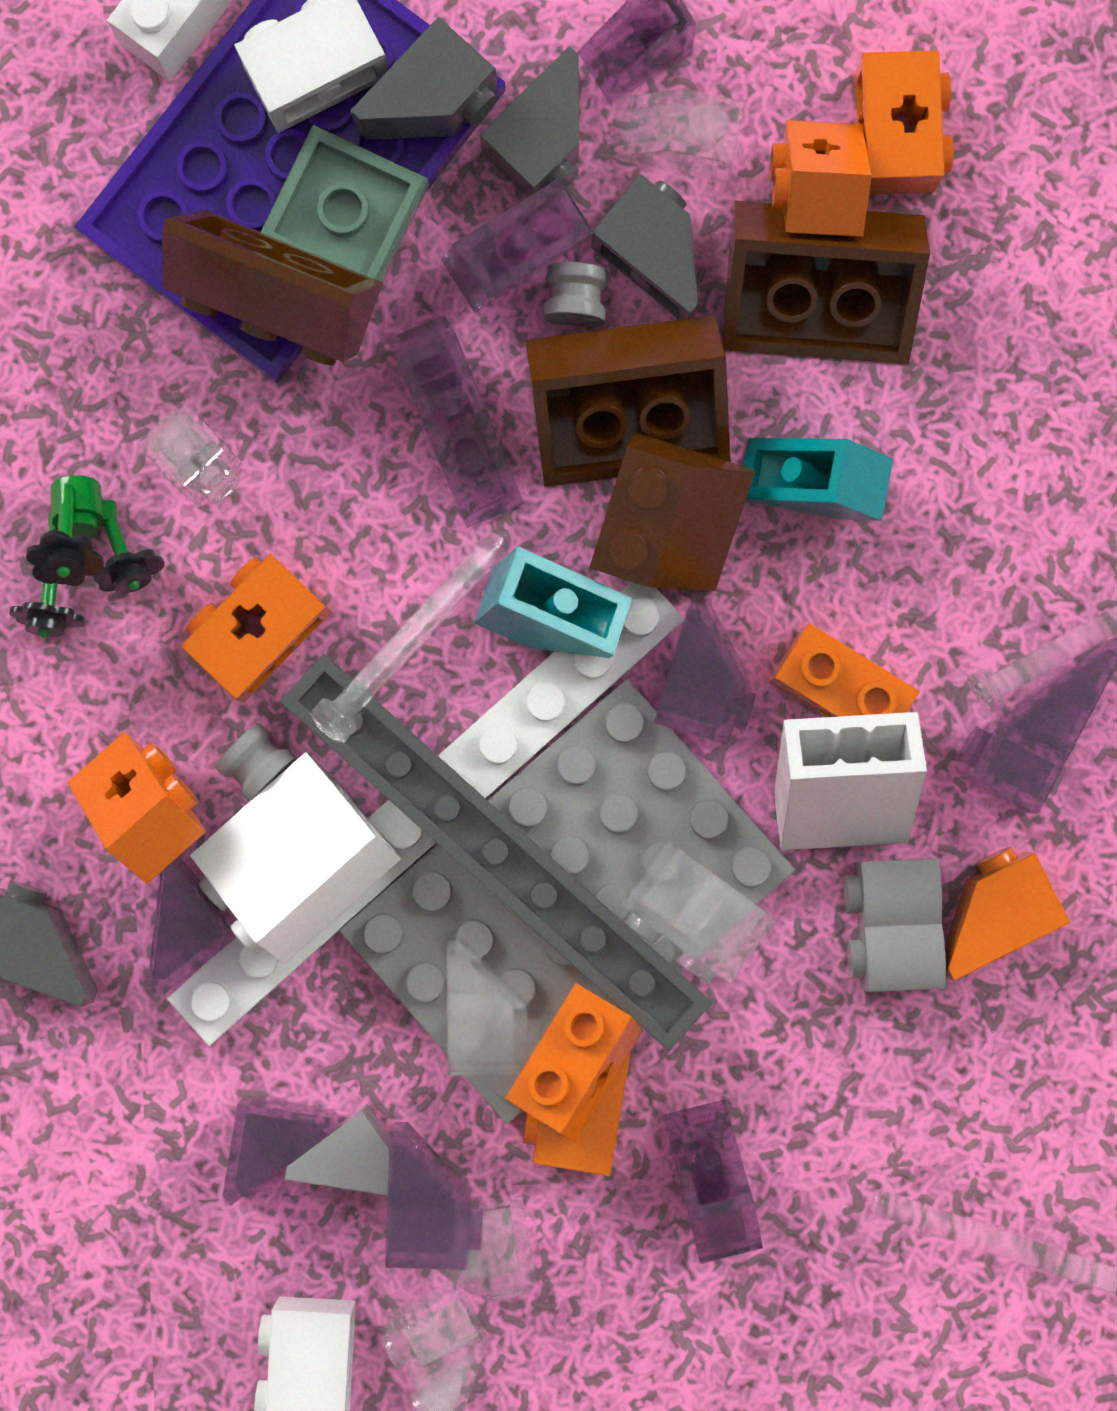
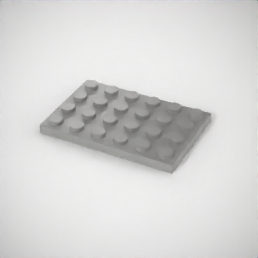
(602, 811)

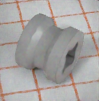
(576, 294)
(254, 761)

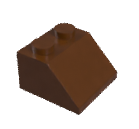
(671, 516)

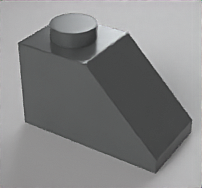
(429, 90)
(539, 130)
(652, 244)
(40, 948)

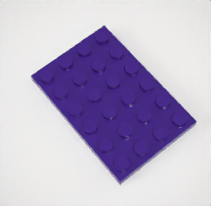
(225, 157)

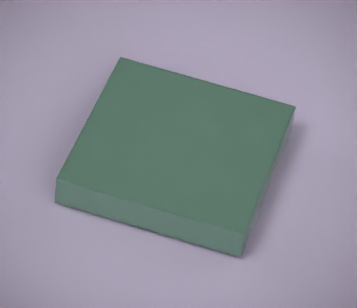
(346, 204)

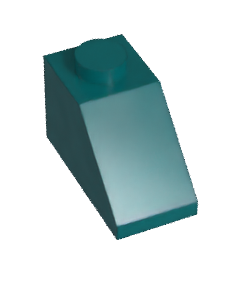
(819, 476)
(551, 607)

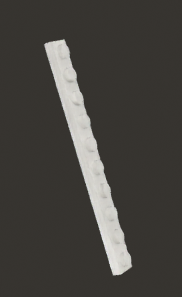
(482, 756)

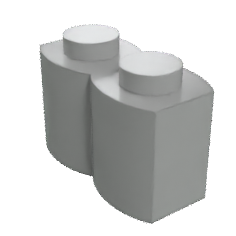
(897, 925)

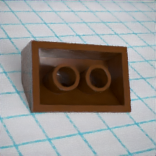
(267, 285)
(824, 290)
(626, 380)

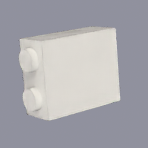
(849, 780)
(292, 860)

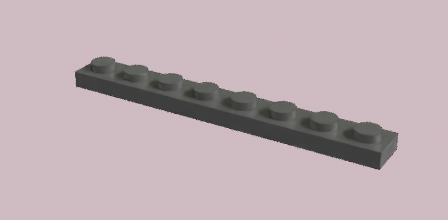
(506, 861)

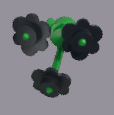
(68, 555)

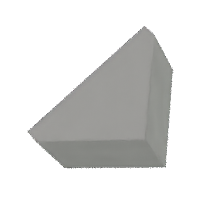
(348, 1157)

